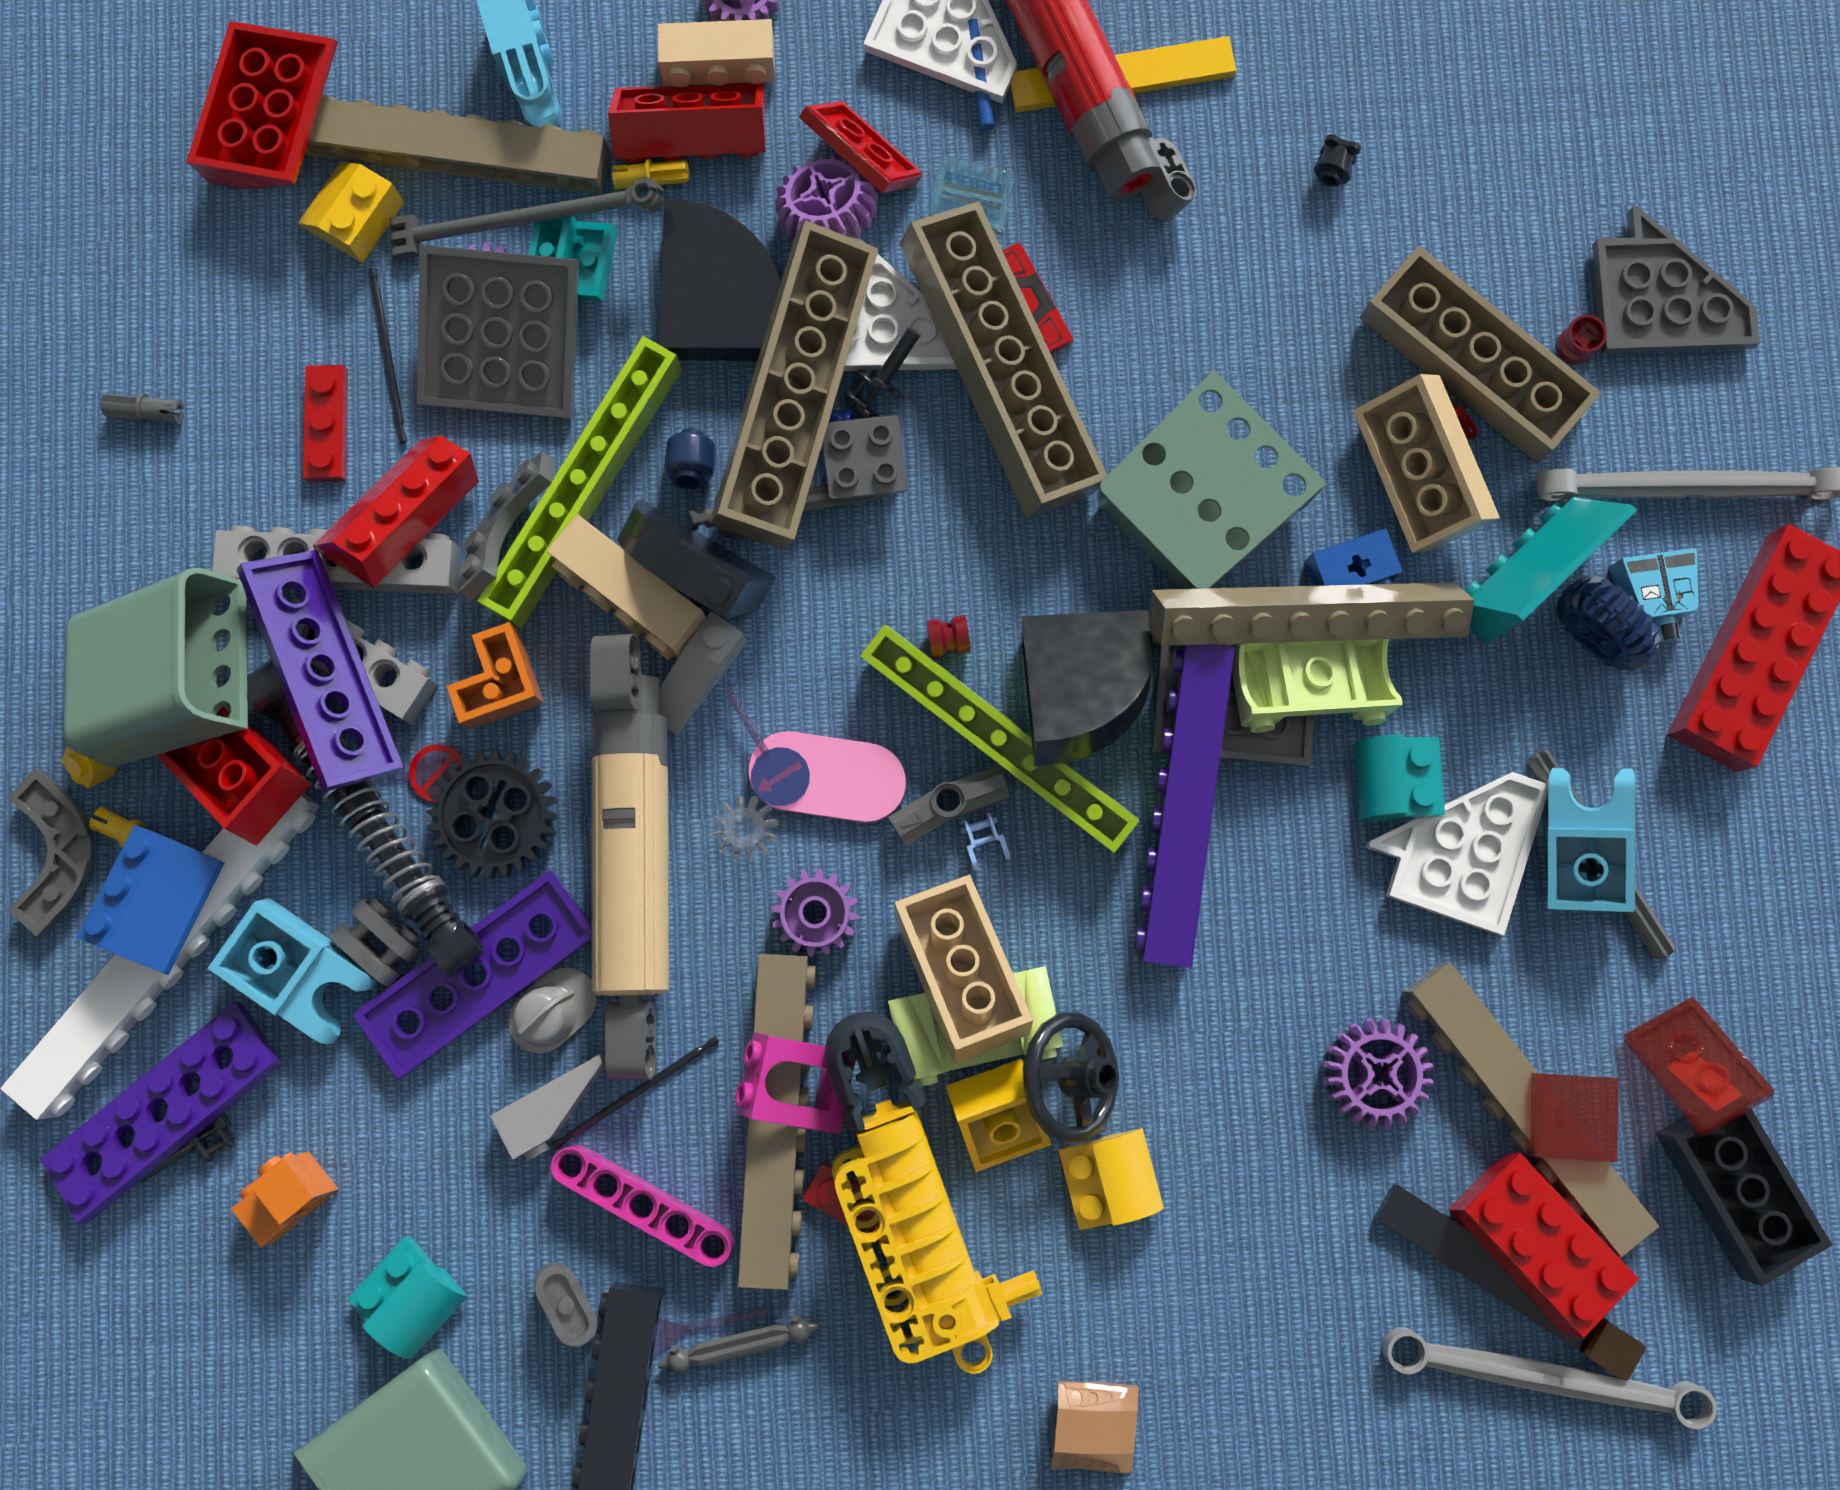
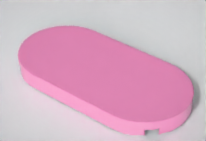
(846, 777)

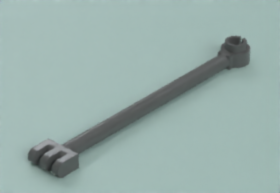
(414, 234)

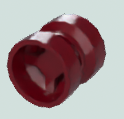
(1587, 332)
(948, 636)

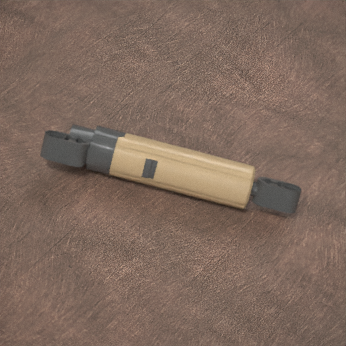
(628, 852)

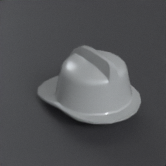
(552, 1010)

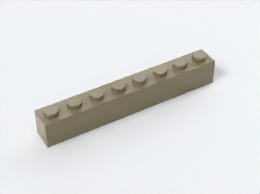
(459, 145)
(1309, 613)
(1504, 1078)
(773, 1148)

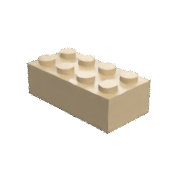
(1426, 463)
(622, 584)
(962, 968)

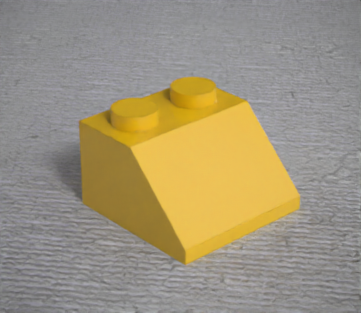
(352, 210)
(996, 1116)

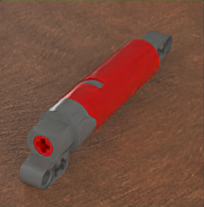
(1102, 106)

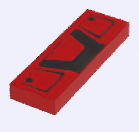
(1038, 299)

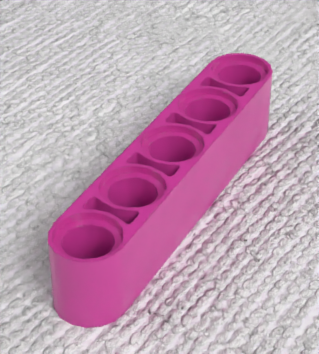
(622, 1204)

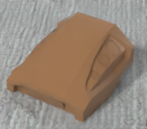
(1095, 1426)

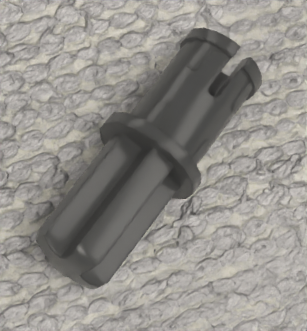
(142, 408)

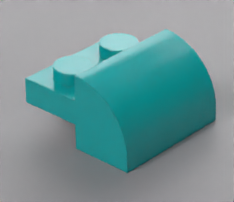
(587, 241)
(1398, 778)
(406, 1299)

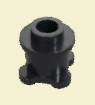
(1336, 160)

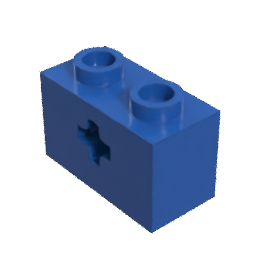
(1370, 553)

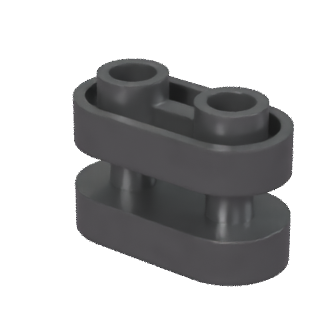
(375, 918)
(565, 1304)

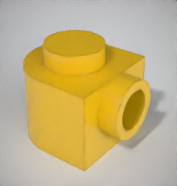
(86, 770)

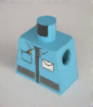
(1663, 584)

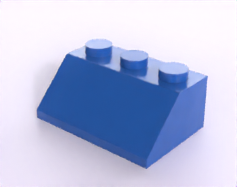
(150, 900)

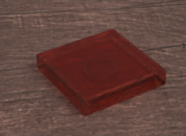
(1574, 1117)

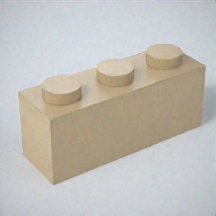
(716, 52)

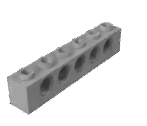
(436, 575)

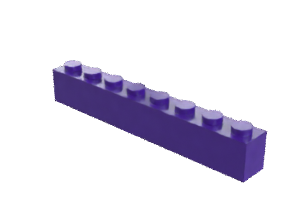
(1185, 805)

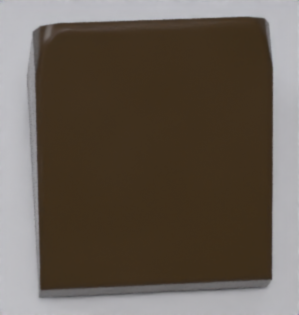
(1614, 1350)

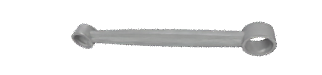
(1565, 484)
(1551, 1378)

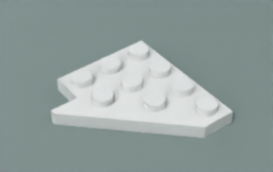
(937, 42)
(885, 315)
(1470, 857)

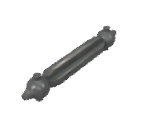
(738, 1345)

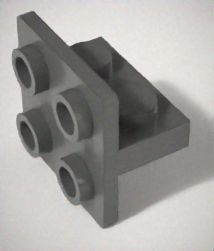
(864, 458)

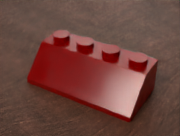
(688, 121)
(400, 509)

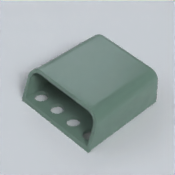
(1199, 495)
(149, 669)
(415, 1436)

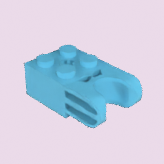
(522, 57)
(1595, 833)
(298, 978)

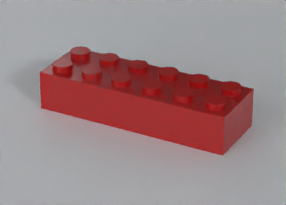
(1761, 650)

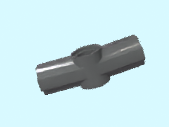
(972, 791)

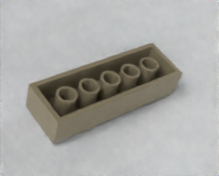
(1479, 355)

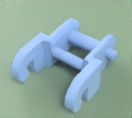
(989, 822)

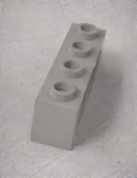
(412, 686)

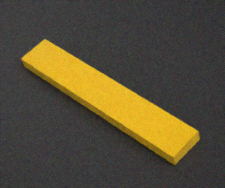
(1143, 70)

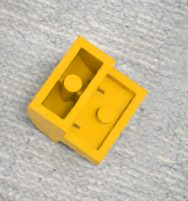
(1111, 1180)

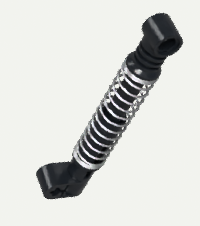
(423, 900)

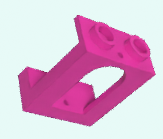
(755, 1102)

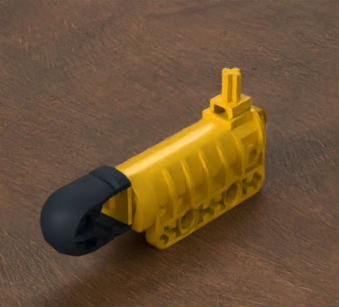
(912, 1207)

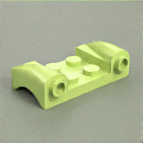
(1312, 680)
(928, 1047)

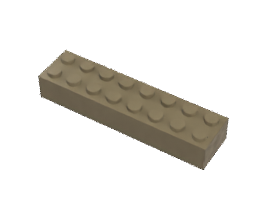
(1002, 359)
(794, 386)

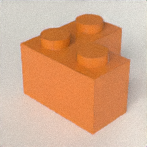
(505, 685)
(282, 1196)

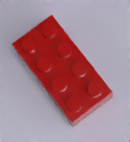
(239, 780)
(1543, 1245)

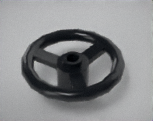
(1077, 1077)

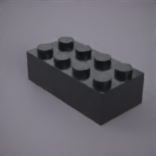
(1746, 1196)

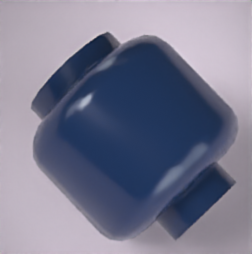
(690, 458)

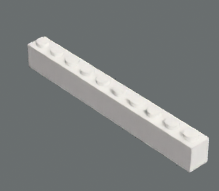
(127, 990)

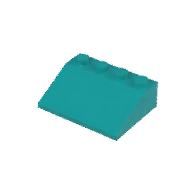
(1541, 562)

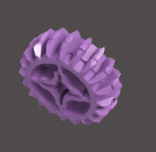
(828, 195)
(1364, 1085)

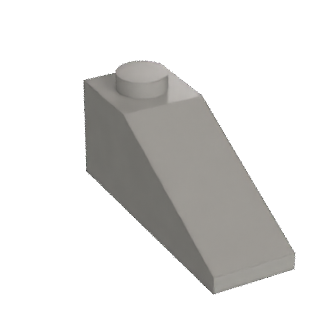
(699, 669)
(543, 1113)

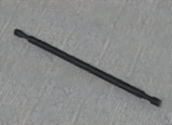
(388, 355)
(635, 1092)

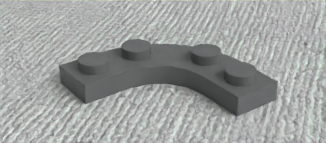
(507, 503)
(68, 852)

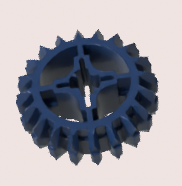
(1608, 623)

